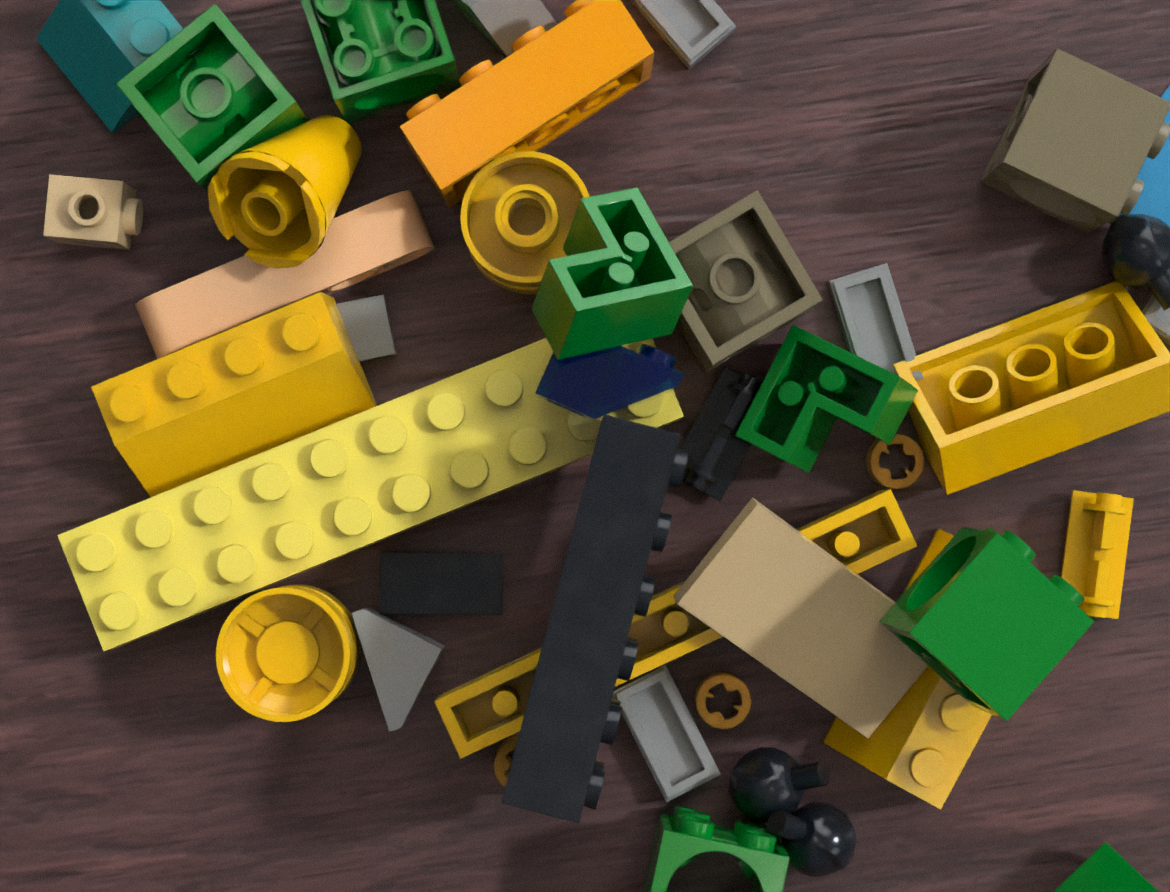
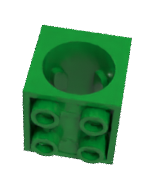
(381, 53)
(210, 95)
(988, 619)
(690, 832)

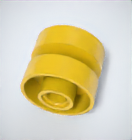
(519, 217)
(287, 652)

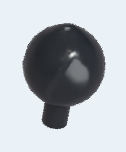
(1139, 254)
(772, 781)
(815, 838)

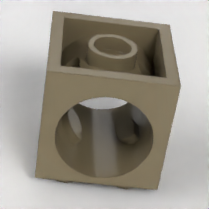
(1078, 143)
(742, 282)

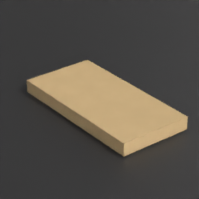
(802, 617)

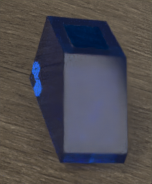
(608, 380)

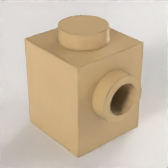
(92, 212)

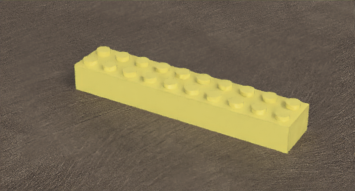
(331, 494)

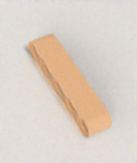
(353, 250)

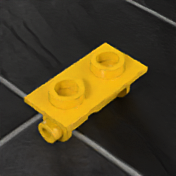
(1097, 550)

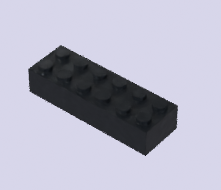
(591, 620)

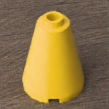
(285, 190)

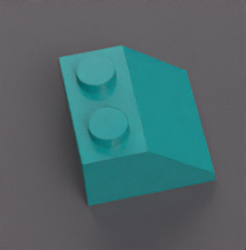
(101, 44)

